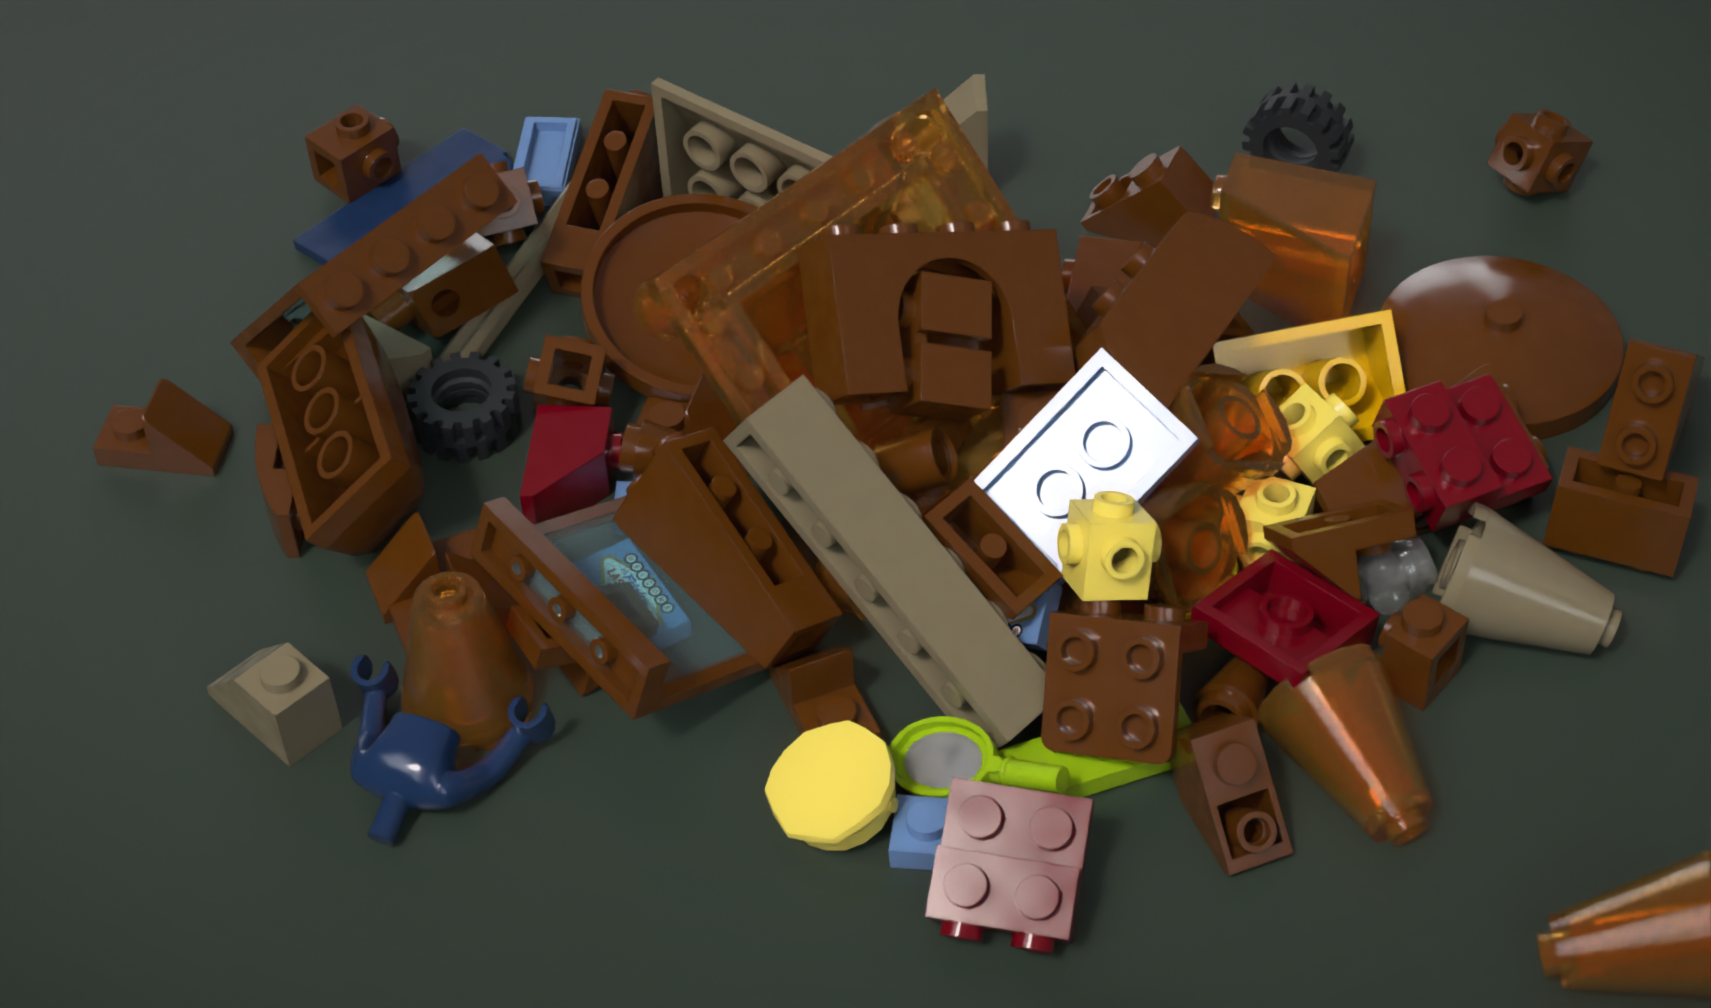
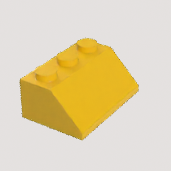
(1340, 356)

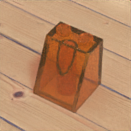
(1313, 224)

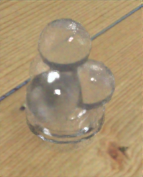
(1396, 575)

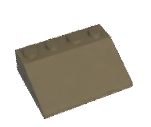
(722, 152)

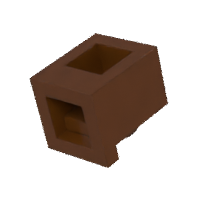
(1423, 649)

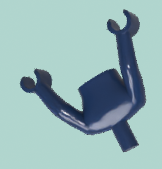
(416, 756)

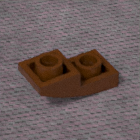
(277, 492)

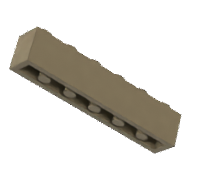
(890, 561)

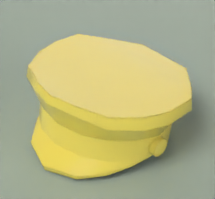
(833, 786)

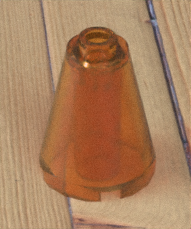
(1237, 430)
(1200, 540)
(462, 661)
(1353, 742)
(1637, 935)

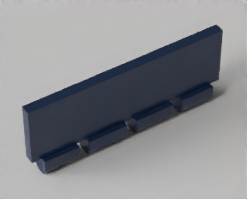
(366, 213)

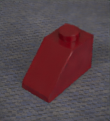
(569, 460)

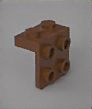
(1117, 680)

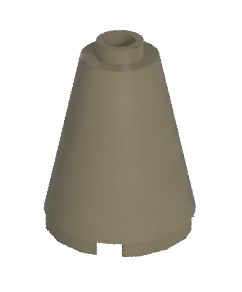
(1522, 589)

